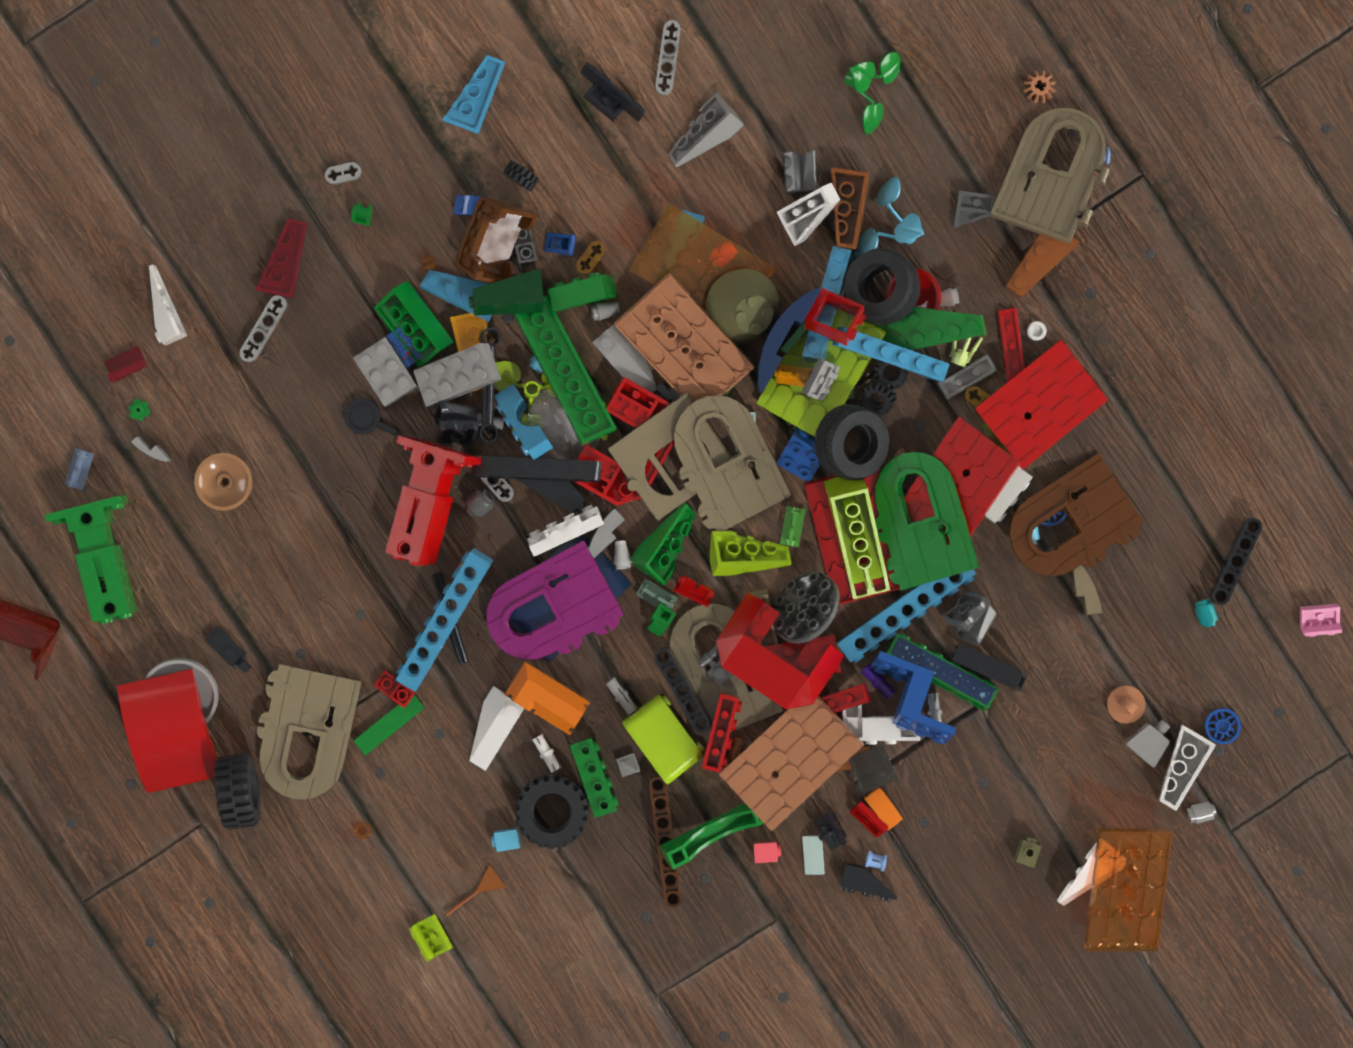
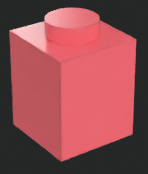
(766, 851)

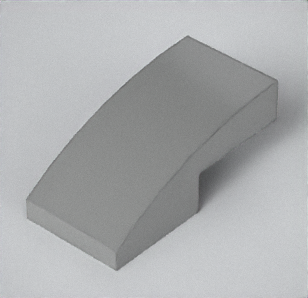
(156, 452)

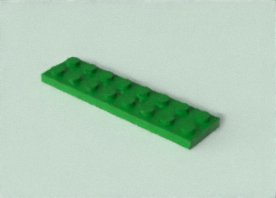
(566, 373)

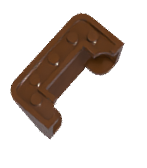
(491, 239)

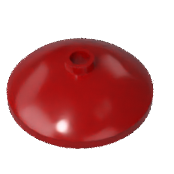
(929, 291)

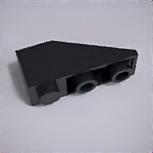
(860, 879)

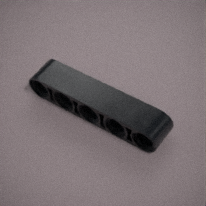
(1243, 554)
(683, 699)

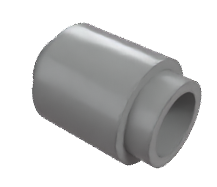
(1201, 812)

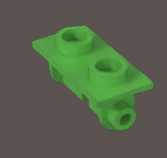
(792, 526)

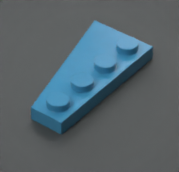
(473, 103)
(452, 289)

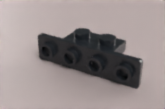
(608, 97)

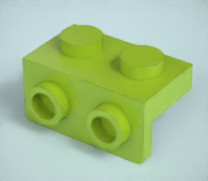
(430, 937)

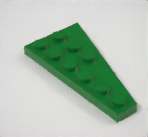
(932, 327)

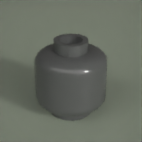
(479, 502)

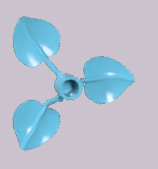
(905, 232)

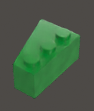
(582, 291)

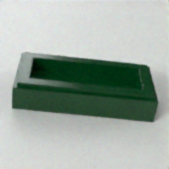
(794, 338)

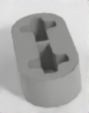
(342, 169)

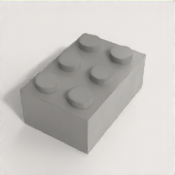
(385, 372)

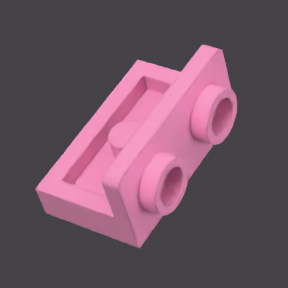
(1320, 620)

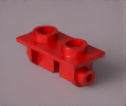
(689, 589)

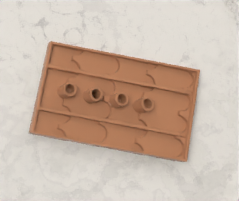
(683, 342)
(805, 750)

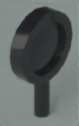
(364, 417)

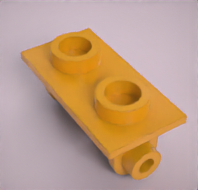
(792, 375)

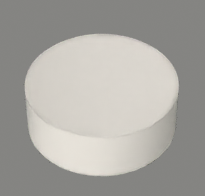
(1036, 331)

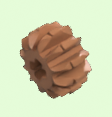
(1036, 93)

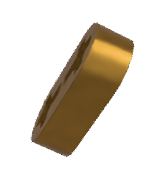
(594, 260)
(980, 393)

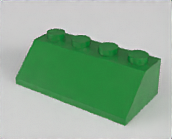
(407, 309)

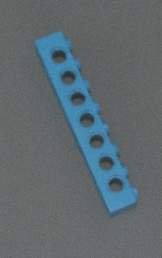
(847, 643)
(412, 678)

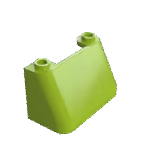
(663, 738)

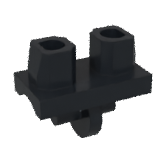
(830, 831)

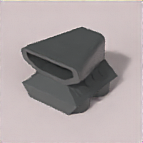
(799, 172)
(971, 617)

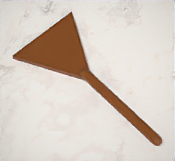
(489, 882)

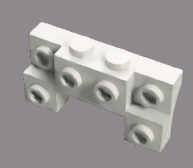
(560, 533)
(875, 727)

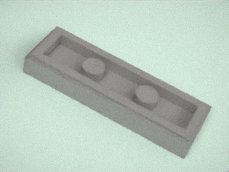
(967, 376)

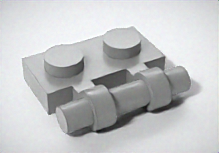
(821, 379)

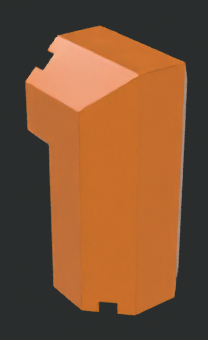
(548, 697)

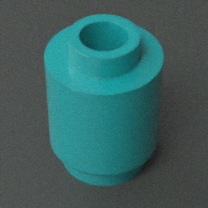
(1206, 613)

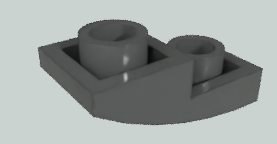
(525, 247)

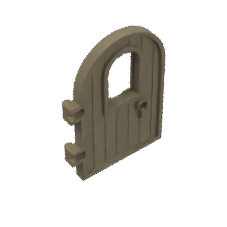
(1053, 195)

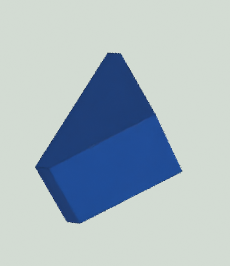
(560, 244)

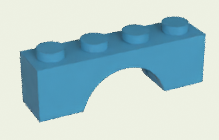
(533, 438)

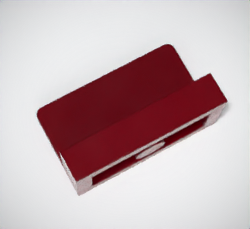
(125, 364)

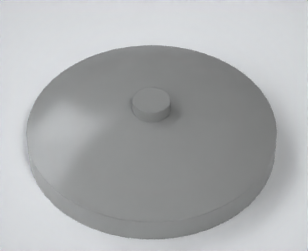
(205, 681)

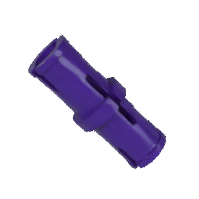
(878, 681)

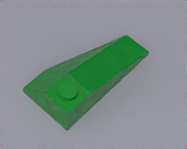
(659, 550)

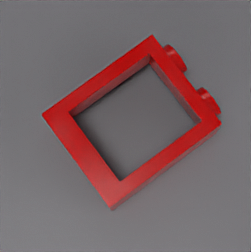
(827, 297)

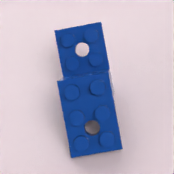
(912, 698)

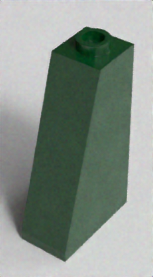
(509, 296)

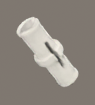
(546, 753)

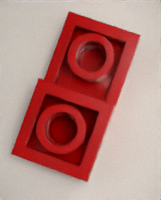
(394, 689)

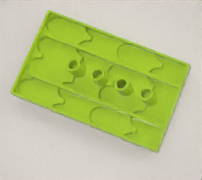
(803, 410)

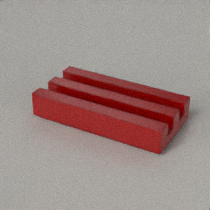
(868, 819)

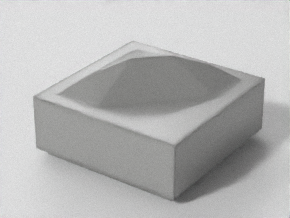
(628, 764)

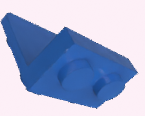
(800, 455)

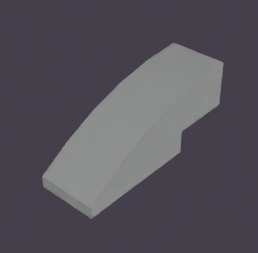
(602, 536)

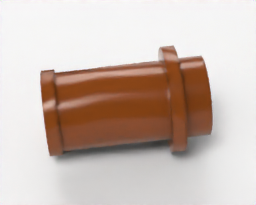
(736, 747)

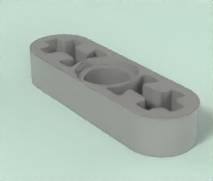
(499, 492)

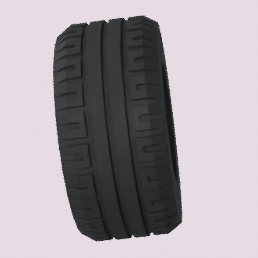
(905, 292)
(872, 446)

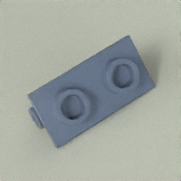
(79, 469)

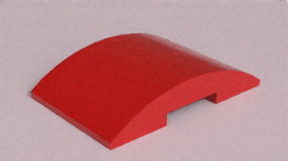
(167, 730)

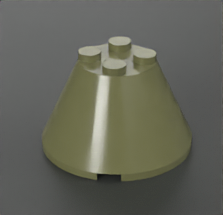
(743, 305)

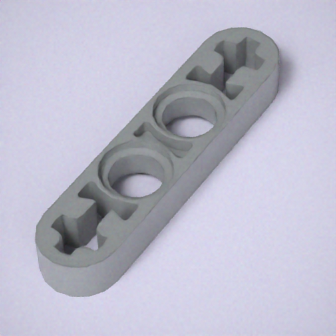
(670, 58)
(260, 327)

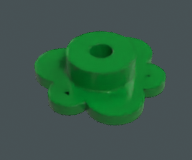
(144, 410)

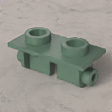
(655, 595)

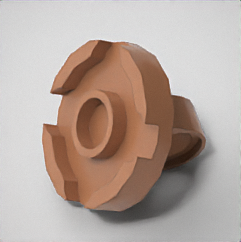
(1125, 704)

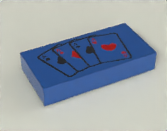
(400, 348)

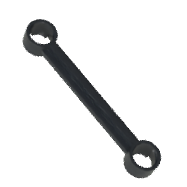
(488, 393)

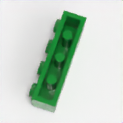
(593, 777)

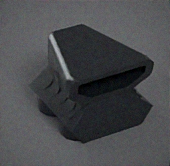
(455, 424)

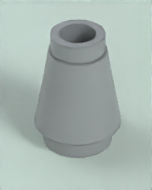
(604, 310)

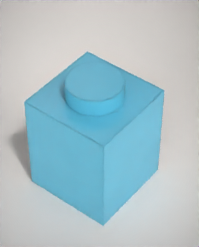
(506, 839)

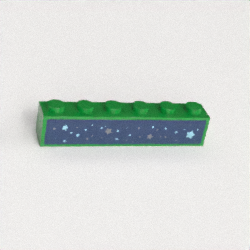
(946, 674)

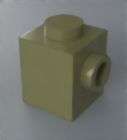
(1028, 852)

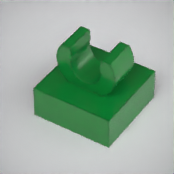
(361, 214)

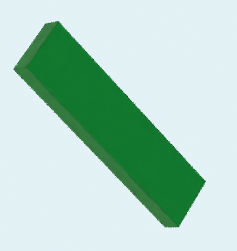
(388, 725)

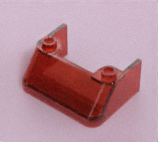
(29, 631)

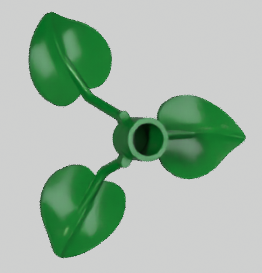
(860, 78)

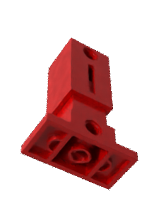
(425, 502)

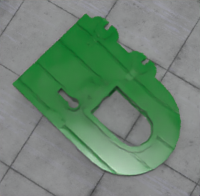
(920, 547)

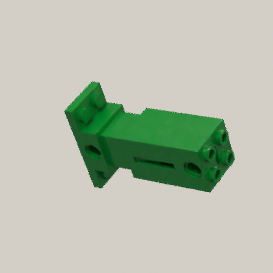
(99, 560)

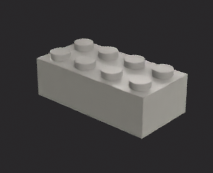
(457, 374)

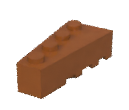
(849, 211)
(1037, 262)

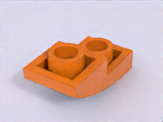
(883, 807)

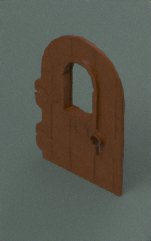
(1098, 516)

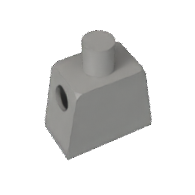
(1149, 742)

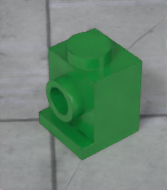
(660, 619)

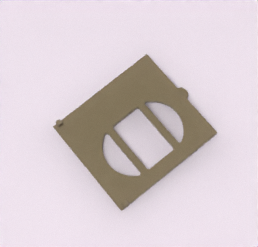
(647, 439)

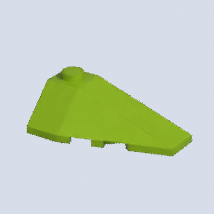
(739, 554)

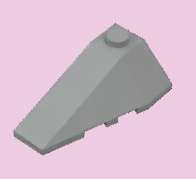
(711, 128)
(625, 358)

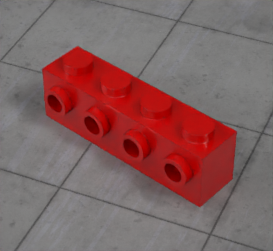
(720, 732)

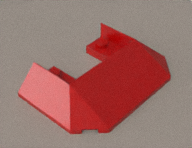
(633, 406)
(779, 681)

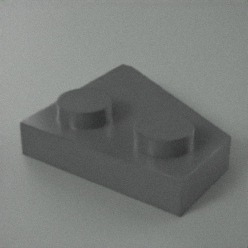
(972, 207)

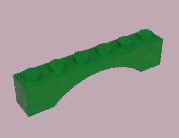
(686, 846)

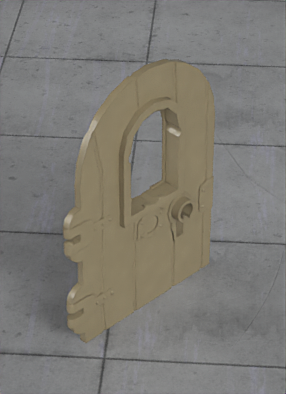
(728, 488)
(685, 648)
(303, 704)

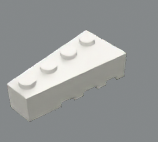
(1184, 766)

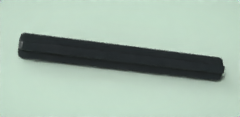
(455, 635)

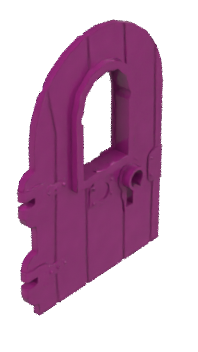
(579, 602)

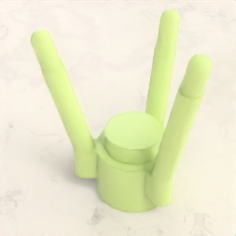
(960, 357)

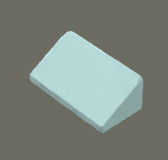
(813, 855)

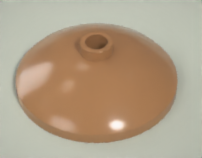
(210, 484)

